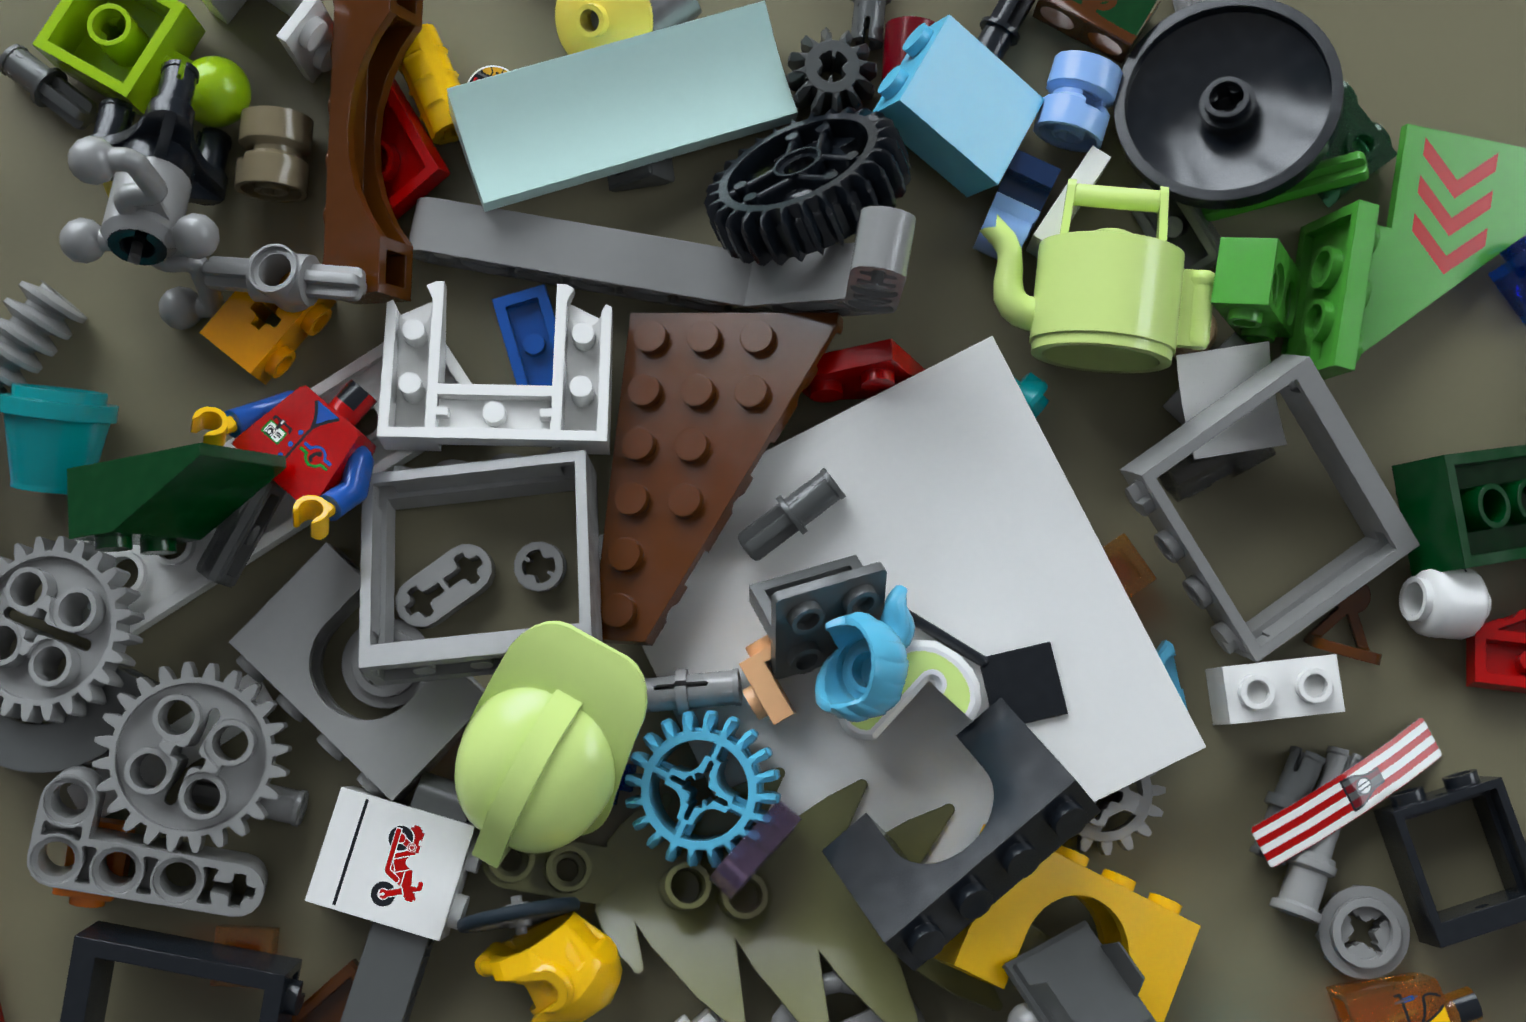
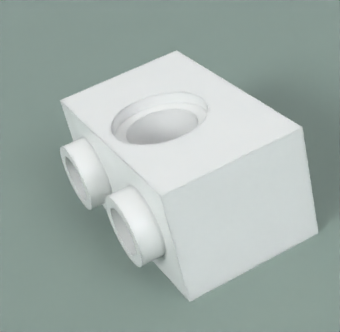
(1275, 690)

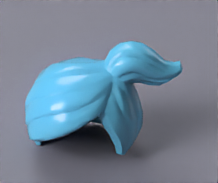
(871, 661)

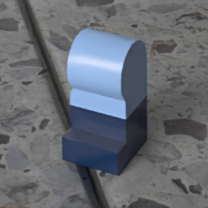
(1019, 198)

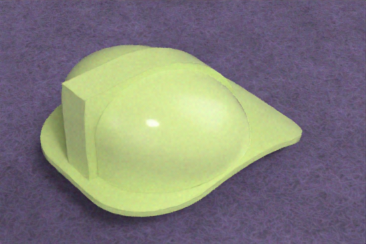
(548, 741)

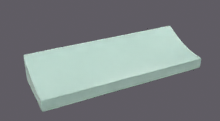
(621, 105)

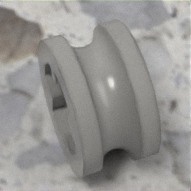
(532, 581)

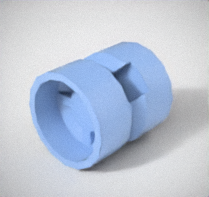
(1080, 92)

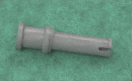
(1311, 868)

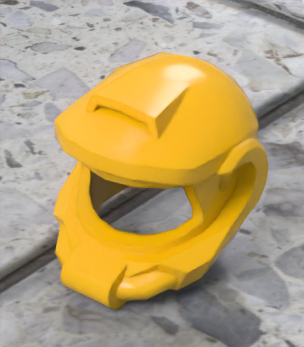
(562, 964)

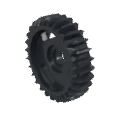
(807, 185)

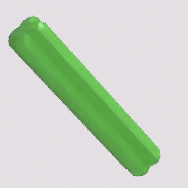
(1326, 176)

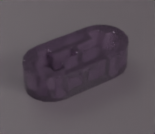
(755, 849)

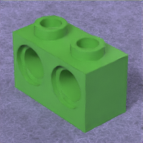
(1256, 288)

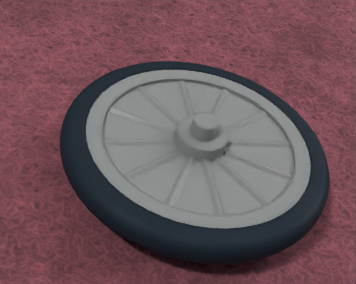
(518, 915)

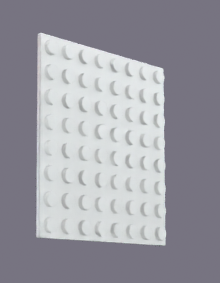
(994, 549)

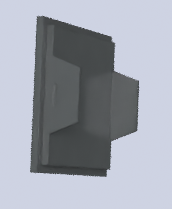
(1079, 979)

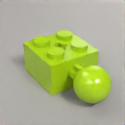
(121, 52)

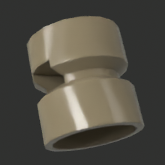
(274, 148)

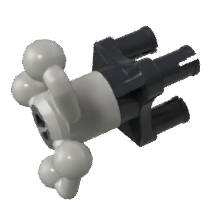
(154, 177)

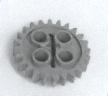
(70, 579)
(146, 731)

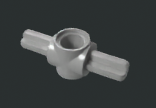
(299, 291)

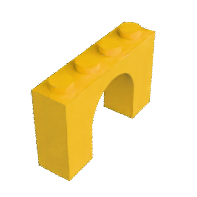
(1146, 927)

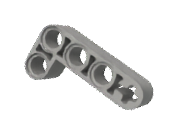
(149, 883)

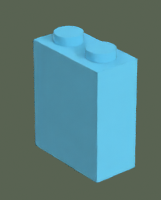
(958, 105)

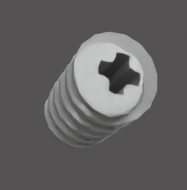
(30, 330)

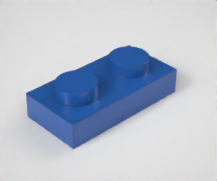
(528, 334)

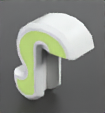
(927, 663)

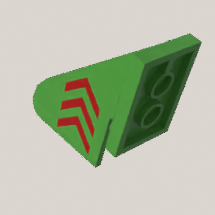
(1448, 215)

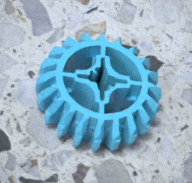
(729, 800)

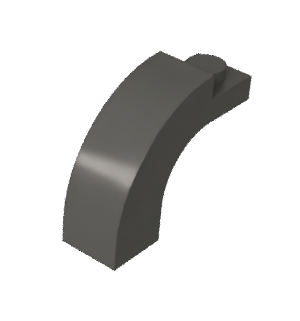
(64, 745)

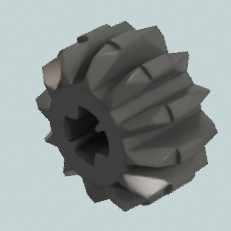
(832, 57)

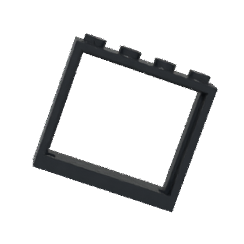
(105, 942)

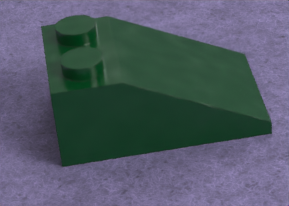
(163, 495)
(1464, 508)

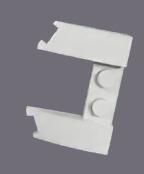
(425, 412)

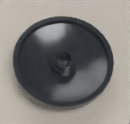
(1229, 102)

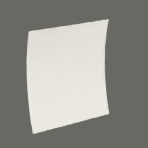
(1214, 373)

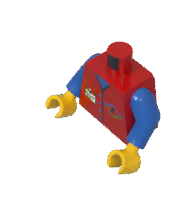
(324, 451)

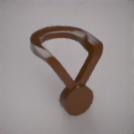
(1349, 607)

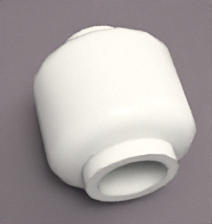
(1445, 603)

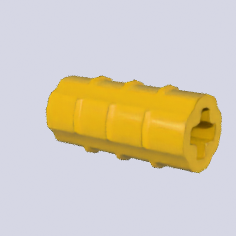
(428, 77)

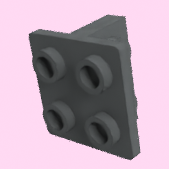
(802, 602)

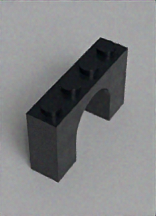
(1032, 815)

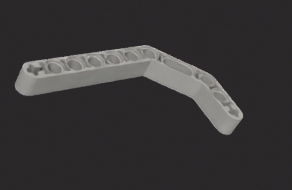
(845, 280)

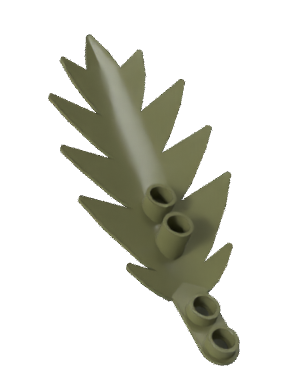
(778, 918)

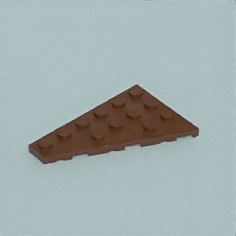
(690, 429)

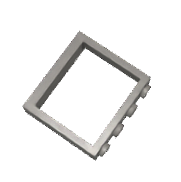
(1347, 464)
(453, 483)

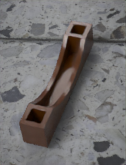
(357, 217)

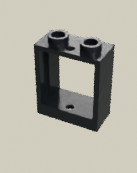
(1505, 842)

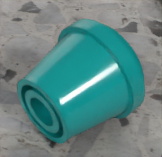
(53, 432)

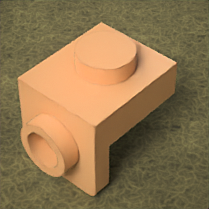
(765, 692)

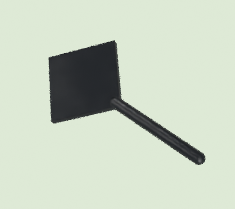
(1021, 677)

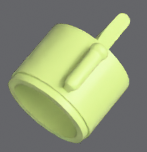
(1105, 293)

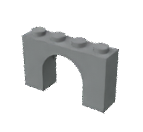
(288, 649)

